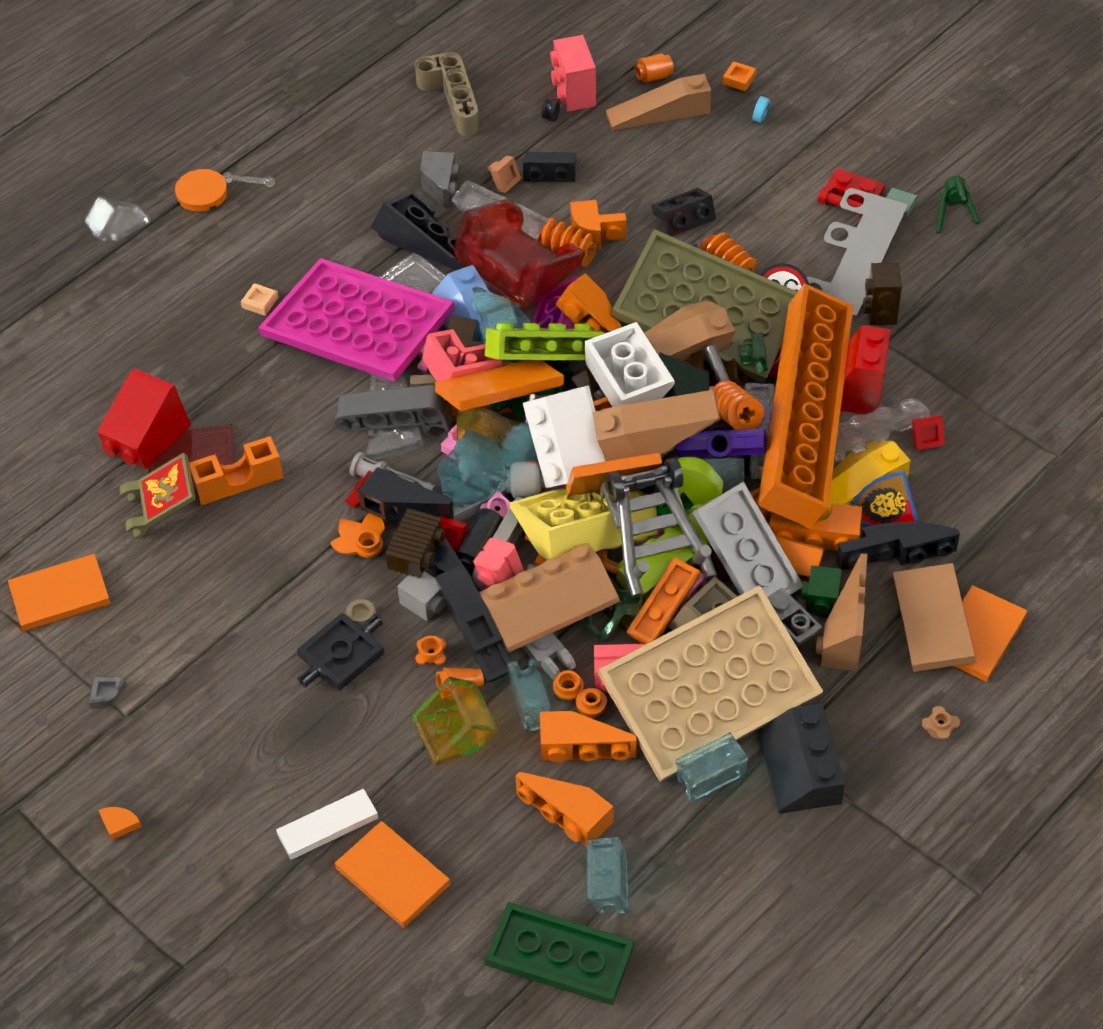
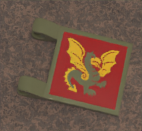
(160, 492)

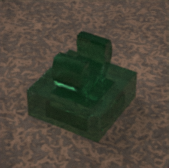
(754, 352)

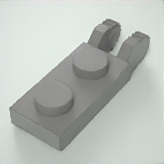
(545, 650)

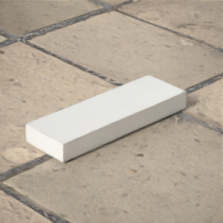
(327, 824)

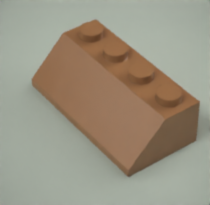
(549, 596)

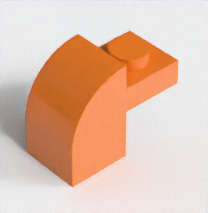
(603, 227)

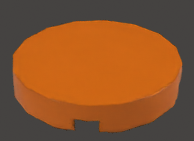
(201, 190)

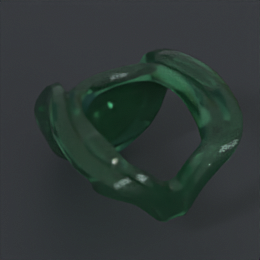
(627, 605)

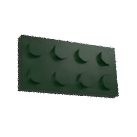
(560, 953)

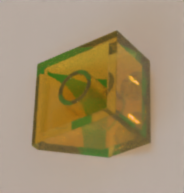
(454, 721)

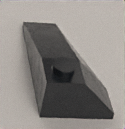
(411, 225)

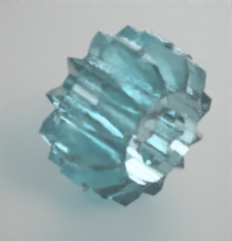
(518, 446)

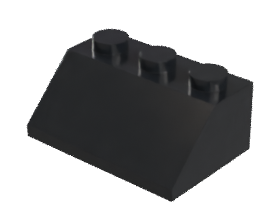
(802, 760)

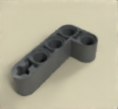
(395, 409)

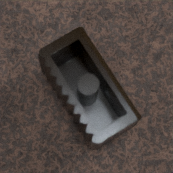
(415, 543)

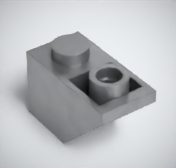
(438, 176)
(794, 617)

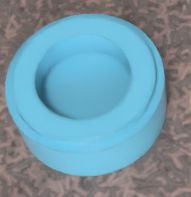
(761, 109)

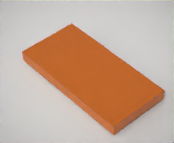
(499, 384)

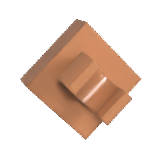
(505, 173)

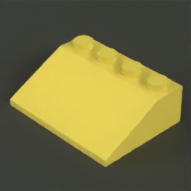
(563, 522)

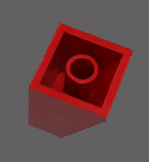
(865, 370)
(143, 420)

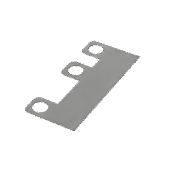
(864, 245)

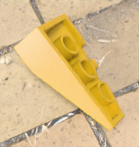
(863, 468)

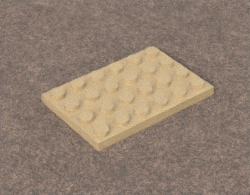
(709, 679)

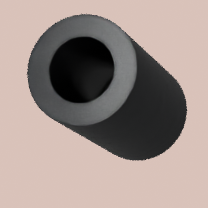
(478, 534)

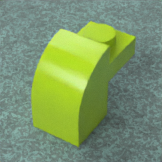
(700, 480)

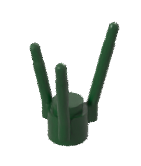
(955, 192)

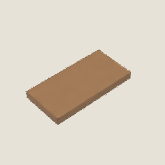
(933, 617)

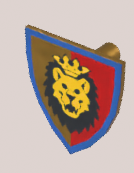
(887, 500)

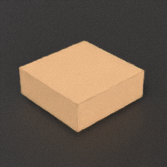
(259, 299)

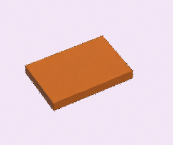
(590, 477)
(58, 592)
(991, 628)
(392, 874)

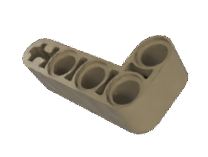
(449, 73)

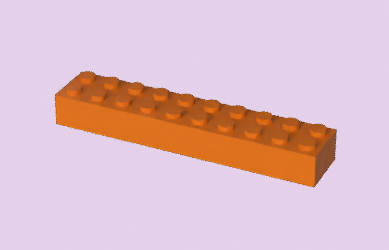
(806, 407)

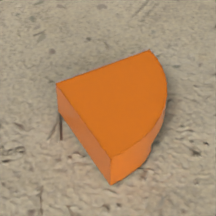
(119, 821)

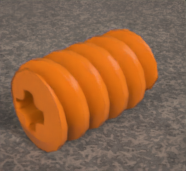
(555, 236)
(727, 249)
(738, 406)

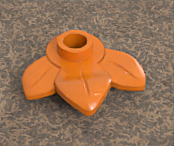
(356, 536)

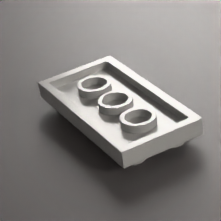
(746, 543)

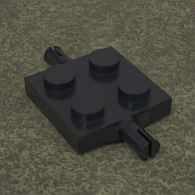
(340, 651)

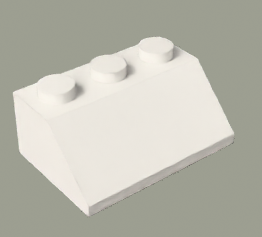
(627, 366)
(563, 433)

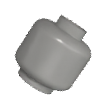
(524, 479)

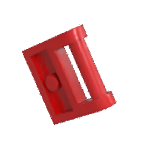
(844, 180)

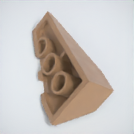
(669, 102)
(692, 331)
(654, 424)
(844, 627)

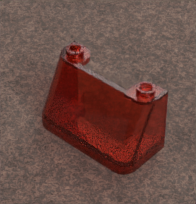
(508, 256)

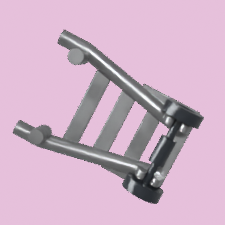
(668, 479)

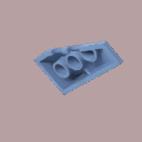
(458, 288)

